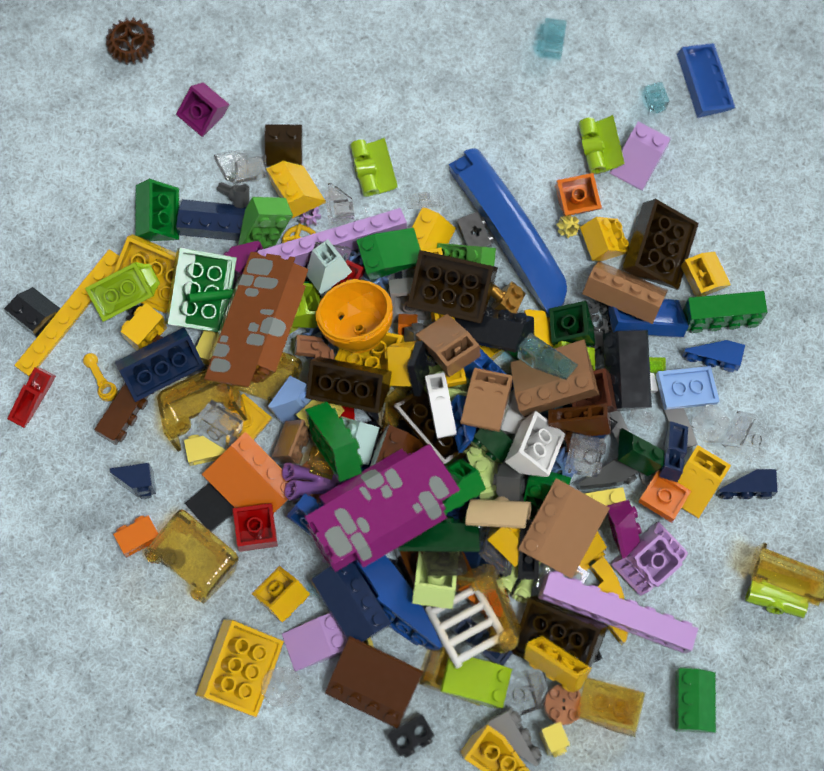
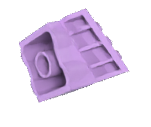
(651, 560)

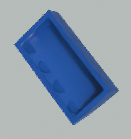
(705, 79)
(668, 322)

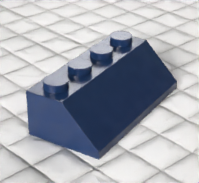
(210, 220)
(159, 364)
(351, 602)

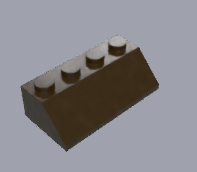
(347, 384)
(418, 415)

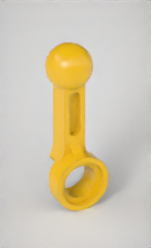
(90, 360)

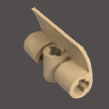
(498, 513)

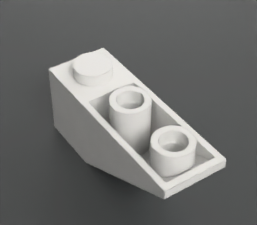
(440, 405)

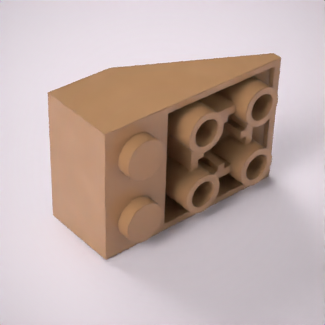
(449, 344)
(487, 399)
(291, 441)

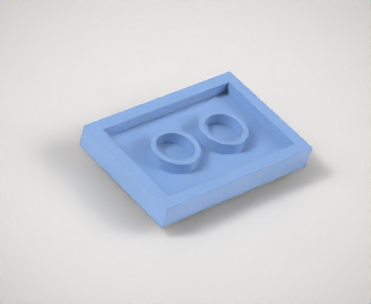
(687, 387)

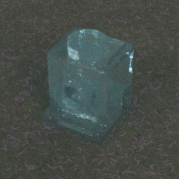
(658, 92)

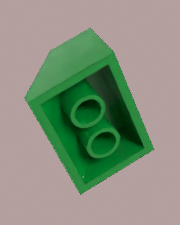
(156, 211)
(695, 700)

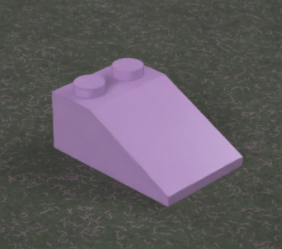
(641, 155)
(314, 642)

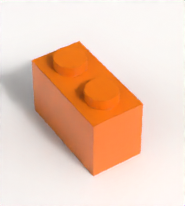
(136, 536)

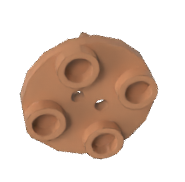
(553, 705)

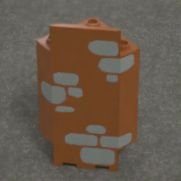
(257, 321)

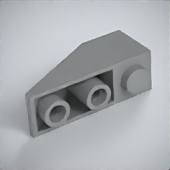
(509, 724)

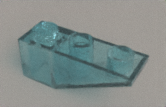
(545, 358)

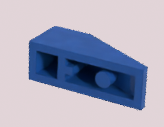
(464, 432)

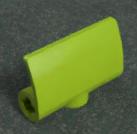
(601, 144)
(373, 166)
(776, 599)

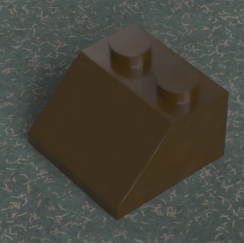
(283, 144)

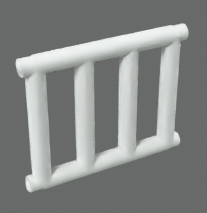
(449, 643)

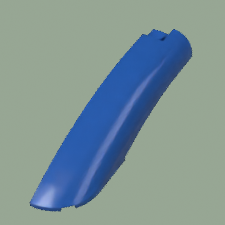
(511, 228)
(387, 587)

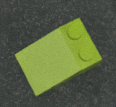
(477, 682)

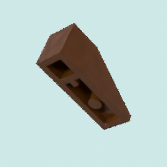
(585, 420)

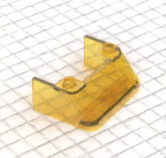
(189, 398)
(787, 574)

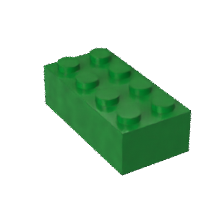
(725, 311)
(334, 441)

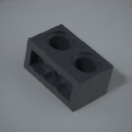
(408, 731)

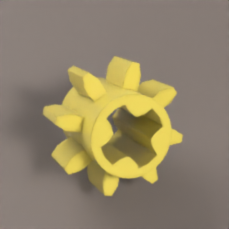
(568, 225)

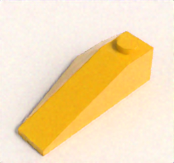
(491, 752)

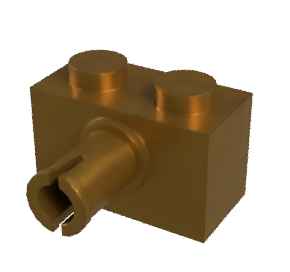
(508, 298)

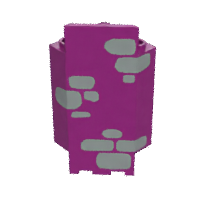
(381, 508)

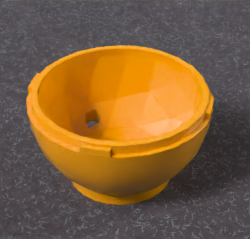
(364, 308)

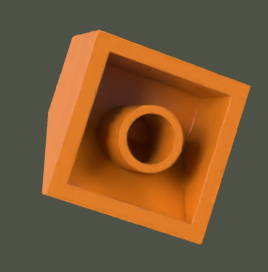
(578, 194)

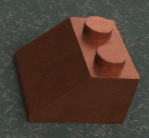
(605, 389)

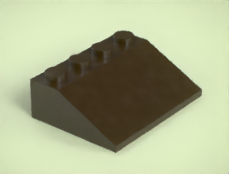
(660, 244)
(451, 286)
(565, 628)

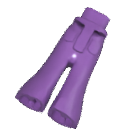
(315, 485)

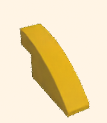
(609, 583)

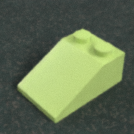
(433, 590)

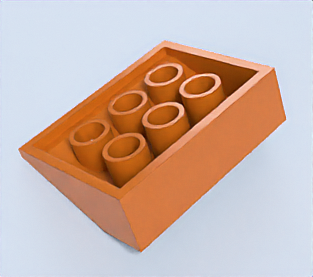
(247, 475)

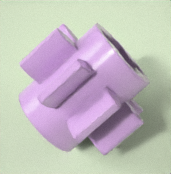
(310, 219)

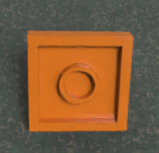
(664, 497)

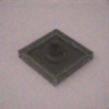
(443, 563)

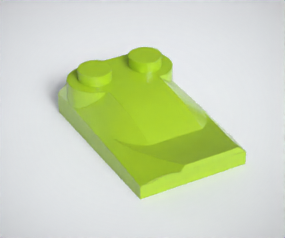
(123, 289)

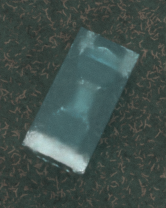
(552, 39)

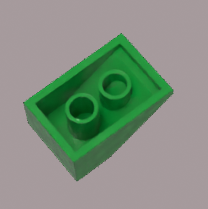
(389, 252)

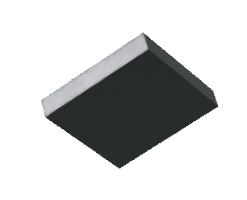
(418, 368)
(210, 507)

